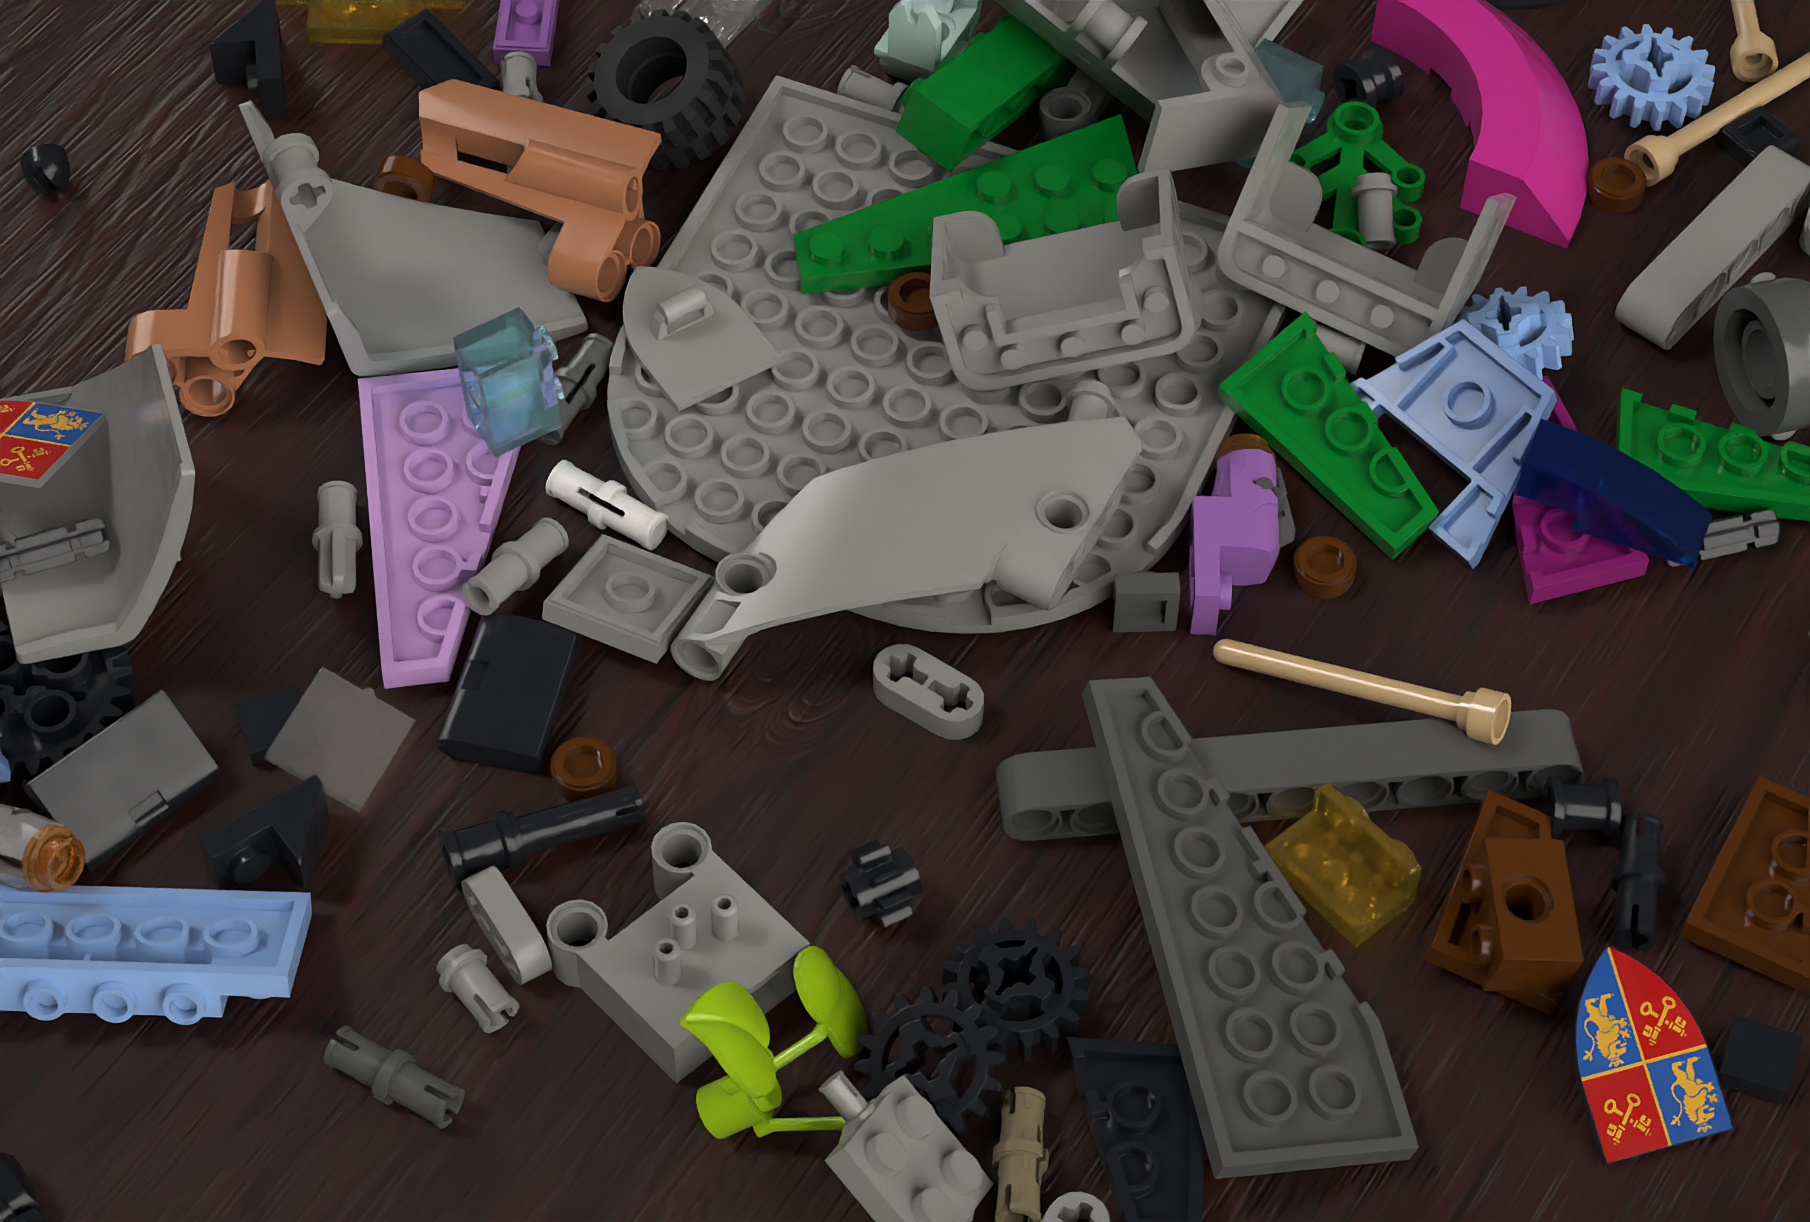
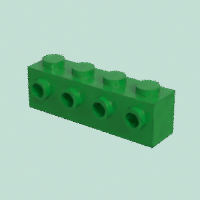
(979, 91)

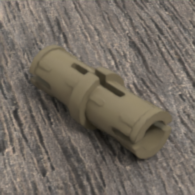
(1020, 1156)

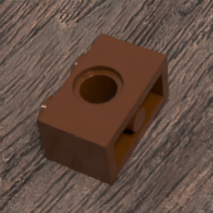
(1534, 882)

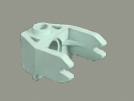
(925, 34)

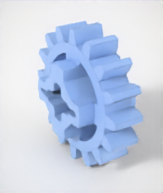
(1651, 77)
(1523, 326)

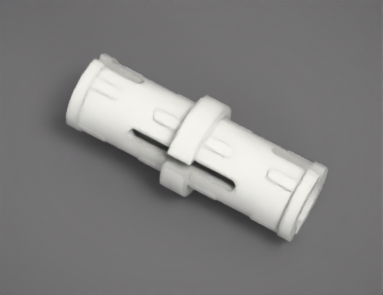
(575, 488)

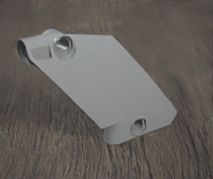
(922, 525)

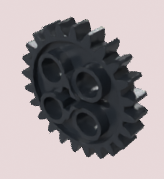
(58, 704)

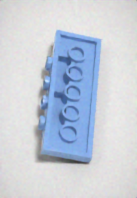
(146, 950)

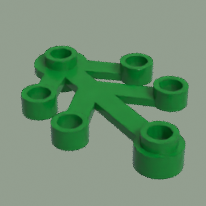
(1357, 133)

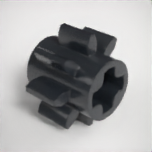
(880, 883)

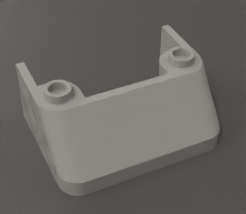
(1237, 93)
(1345, 285)

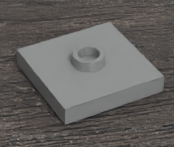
(627, 598)

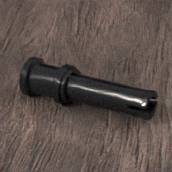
(510, 838)

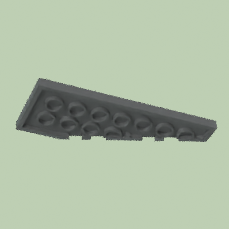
(1263, 1021)

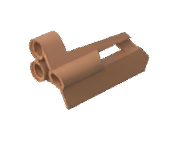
(563, 168)
(238, 306)

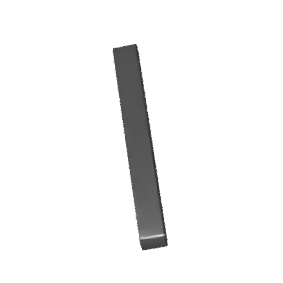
(1280, 771)

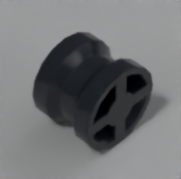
(1370, 79)

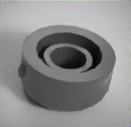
(1766, 354)

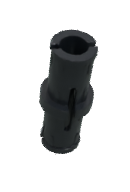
(1638, 880)

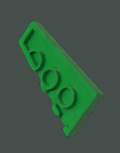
(1314, 419)
(1715, 464)

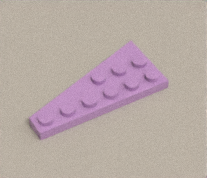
(430, 516)

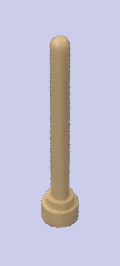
(1753, 52)
(1660, 154)
(1480, 714)

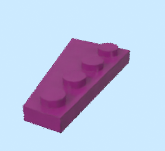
(1555, 556)

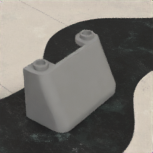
(1066, 296)

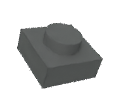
(1145, 602)

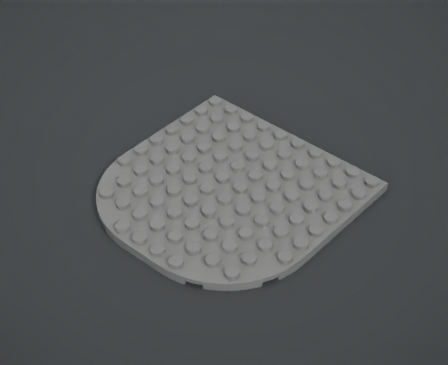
(869, 389)

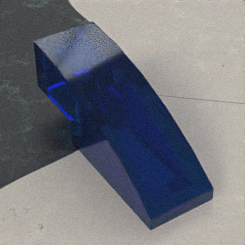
(1612, 495)

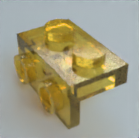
(1346, 866)

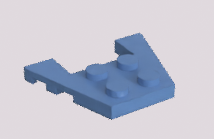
(1473, 413)

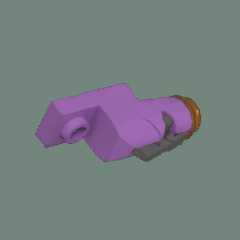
(1236, 529)

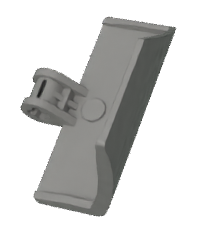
(1137, 51)
(404, 270)
(142, 486)

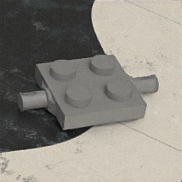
(902, 1156)

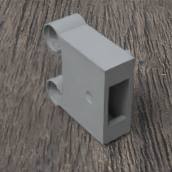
(697, 936)

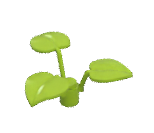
(738, 1037)

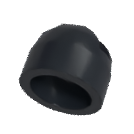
(45, 168)

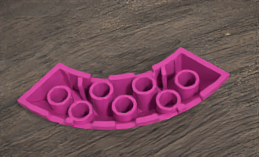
(1511, 99)

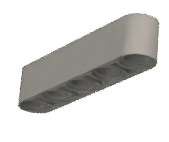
(1716, 248)

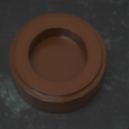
(404, 178)
(1616, 185)
(910, 302)
(1324, 567)
(583, 768)

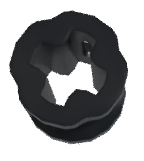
(1583, 806)

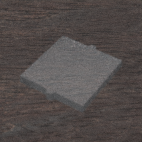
(341, 738)

